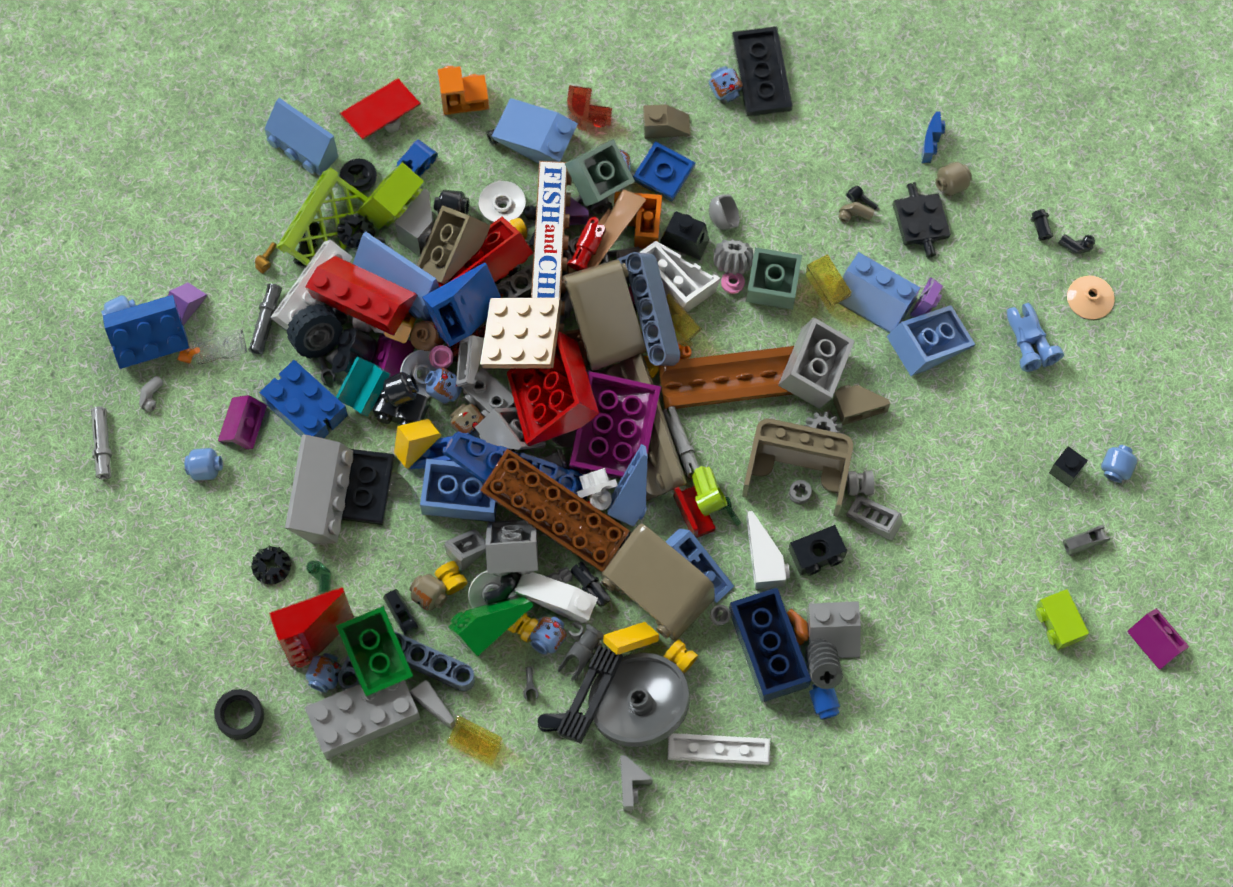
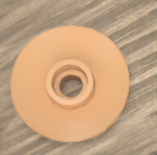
(1088, 306)

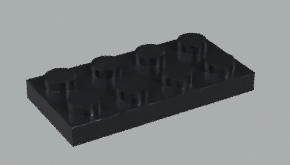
(762, 71)

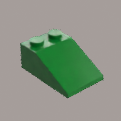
(485, 624)
(374, 651)

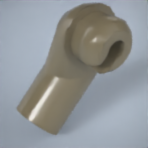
(853, 209)

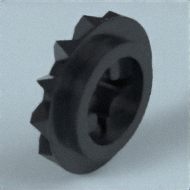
(355, 166)
(344, 229)
(274, 575)

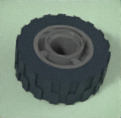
(314, 331)

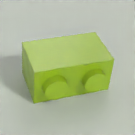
(1061, 619)

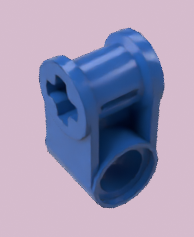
(419, 157)

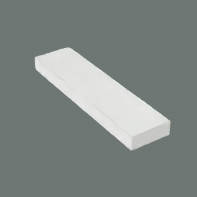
(719, 749)

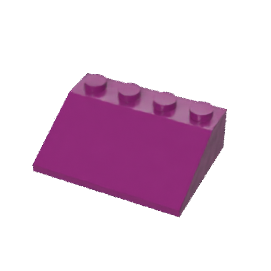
(619, 429)

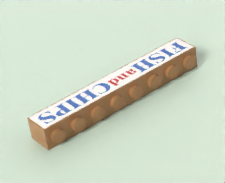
(549, 232)

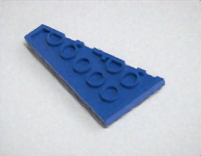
(481, 458)

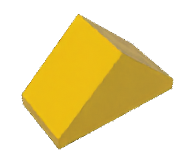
(414, 440)

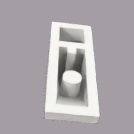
(765, 556)
(557, 596)

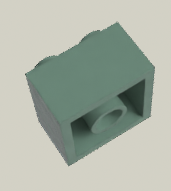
(599, 172)
(774, 278)

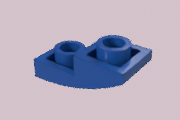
(933, 134)

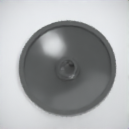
(643, 701)

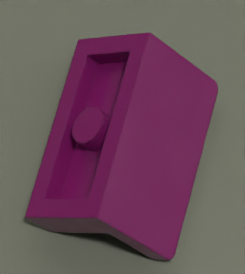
(391, 354)
(242, 421)
(1157, 638)

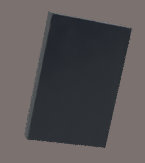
(368, 487)

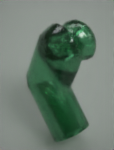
(321, 573)

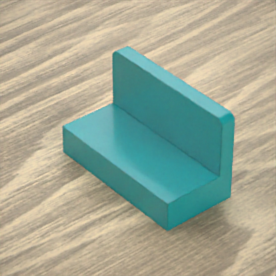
(362, 386)

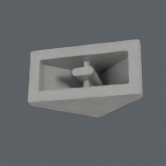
(465, 548)

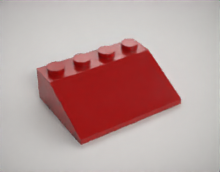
(553, 398)
(310, 625)

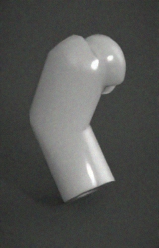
(147, 392)

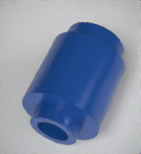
(824, 702)

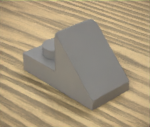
(631, 775)

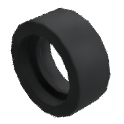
(252, 728)

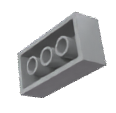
(354, 719)

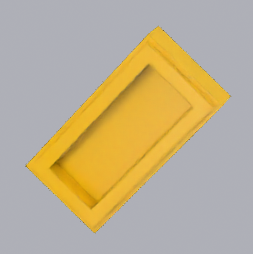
(630, 638)

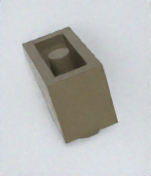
(664, 122)
(858, 403)

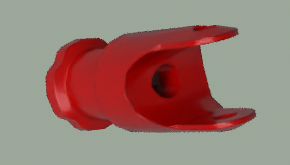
(587, 244)

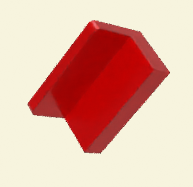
(693, 517)

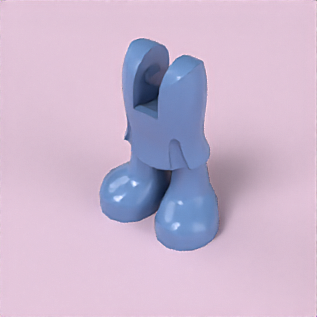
(1029, 332)

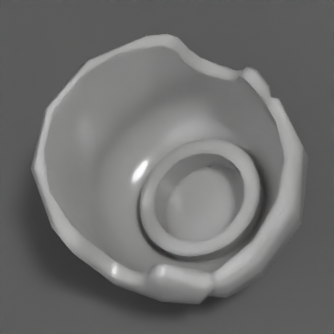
(724, 212)

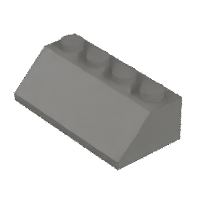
(319, 490)

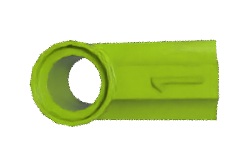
(710, 496)

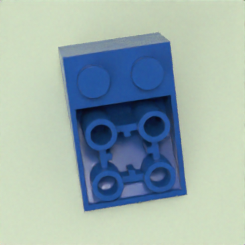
(462, 304)

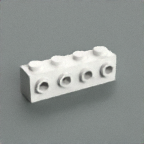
(298, 296)

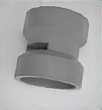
(860, 482)

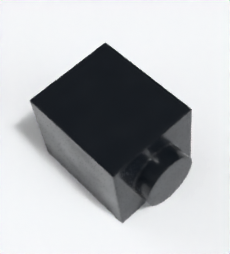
(1068, 466)

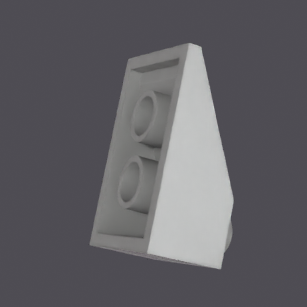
(511, 547)

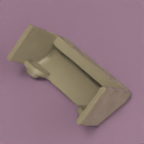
(803, 448)

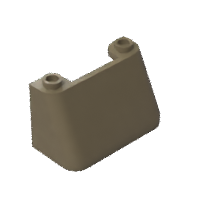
(605, 314)
(659, 581)

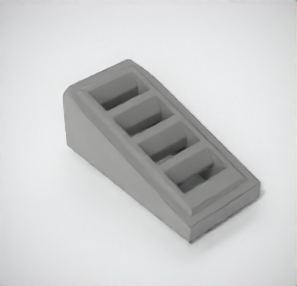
(469, 359)
(880, 528)
(428, 699)

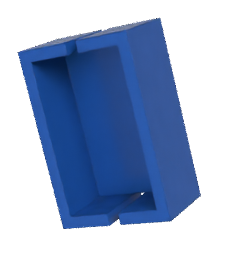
(146, 331)
(303, 402)

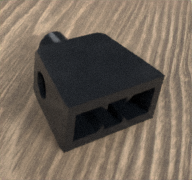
(686, 235)

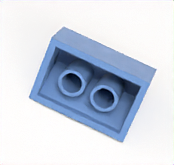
(300, 138)
(878, 293)

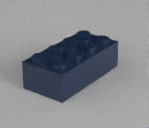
(769, 645)

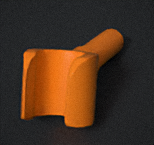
(186, 355)

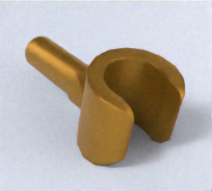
(261, 261)

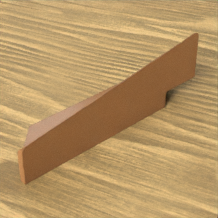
(615, 223)

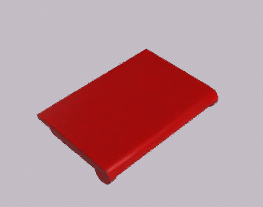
(380, 108)

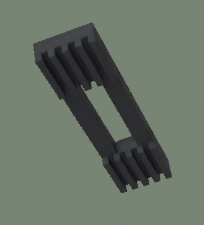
(573, 724)

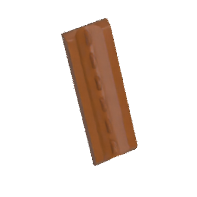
(724, 378)
(554, 510)

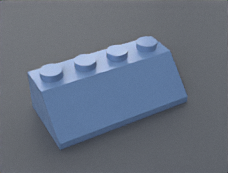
(392, 266)

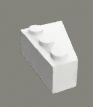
(682, 279)

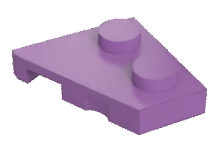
(928, 299)

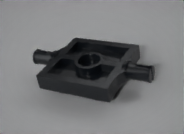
(921, 219)

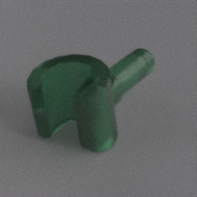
(729, 509)

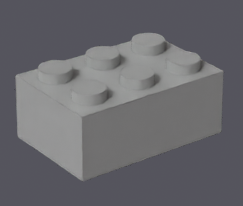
(816, 363)

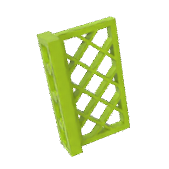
(311, 207)

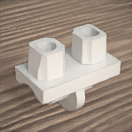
(596, 485)

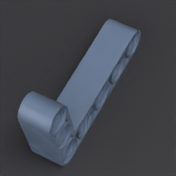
(652, 308)
(425, 666)

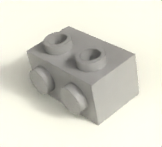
(487, 393)

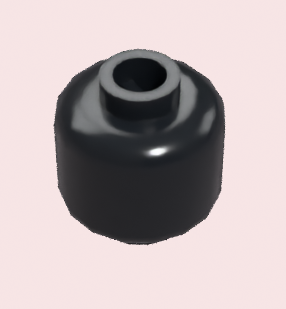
(452, 199)
(399, 389)

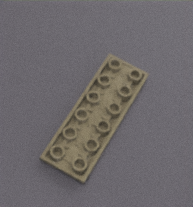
(663, 465)

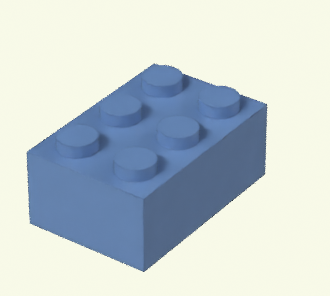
(454, 493)

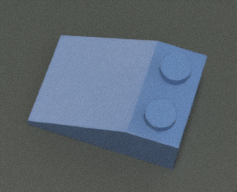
(534, 131)
(929, 339)

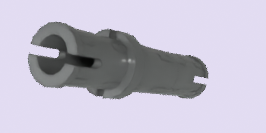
(264, 321)

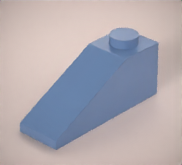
(629, 496)
(691, 549)

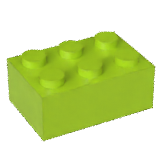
(392, 196)

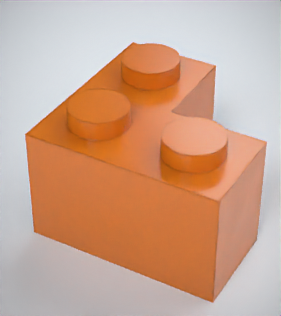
(462, 93)
(646, 220)

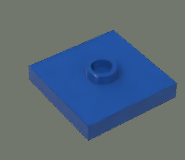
(663, 171)

